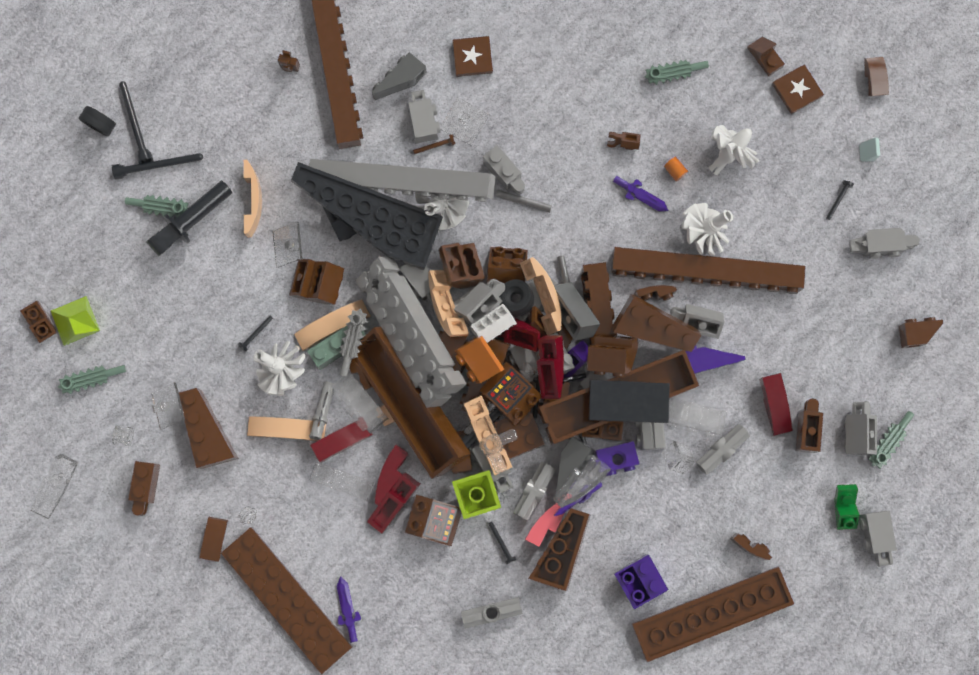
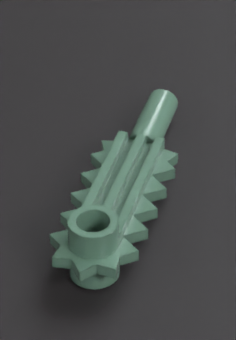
(672, 71)
(158, 205)
(99, 375)
(891, 440)

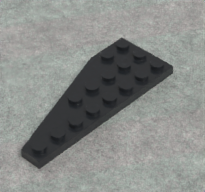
(385, 222)

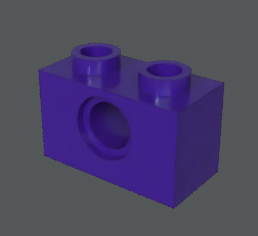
(626, 451)

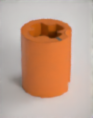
(675, 169)

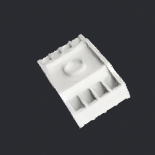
(492, 323)

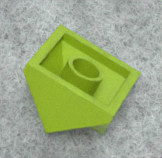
(75, 320)
(476, 494)

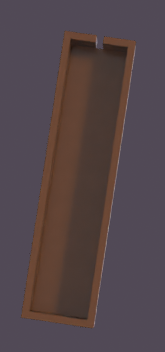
(571, 413)
(424, 428)

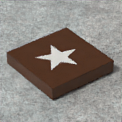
(472, 56)
(797, 89)

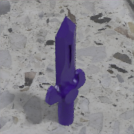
(640, 194)
(561, 510)
(347, 609)

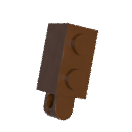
(809, 428)
(143, 486)

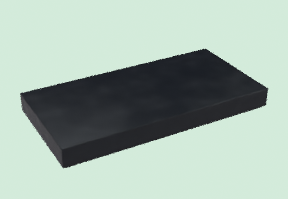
(629, 401)

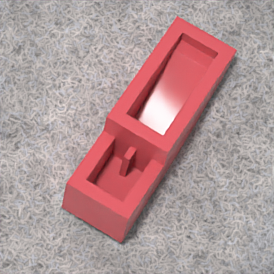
(544, 523)

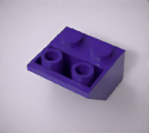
(641, 581)

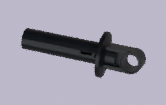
(179, 226)

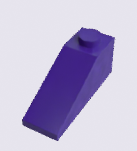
(707, 359)

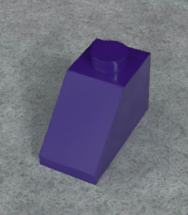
(579, 357)

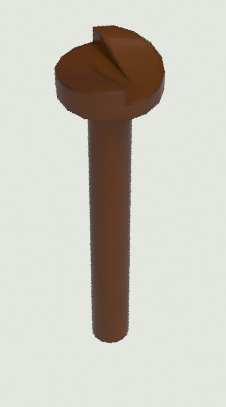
(434, 145)

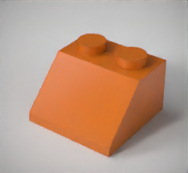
(478, 360)

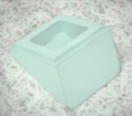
(869, 150)

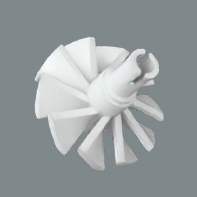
(732, 147)
(451, 209)
(704, 226)
(278, 372)

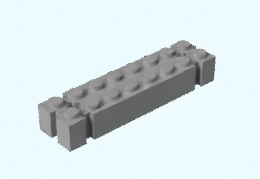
(410, 332)

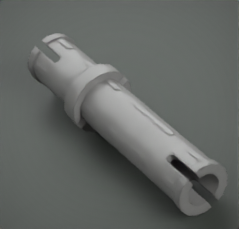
(316, 432)

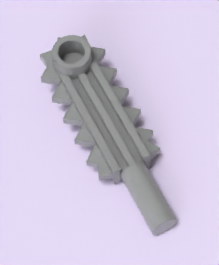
(352, 340)

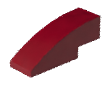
(522, 335)
(550, 366)
(776, 404)
(339, 441)
(389, 473)
(393, 502)

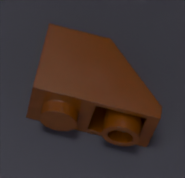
(918, 333)

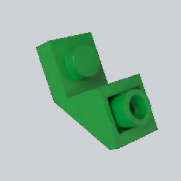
(845, 507)

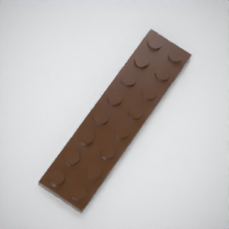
(286, 600)
(712, 614)

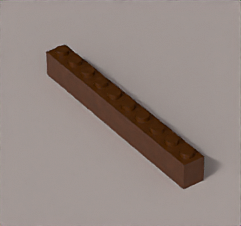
(336, 73)
(708, 269)

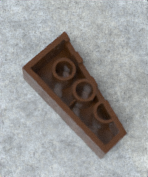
(598, 296)
(652, 324)
(500, 349)
(204, 431)
(560, 557)

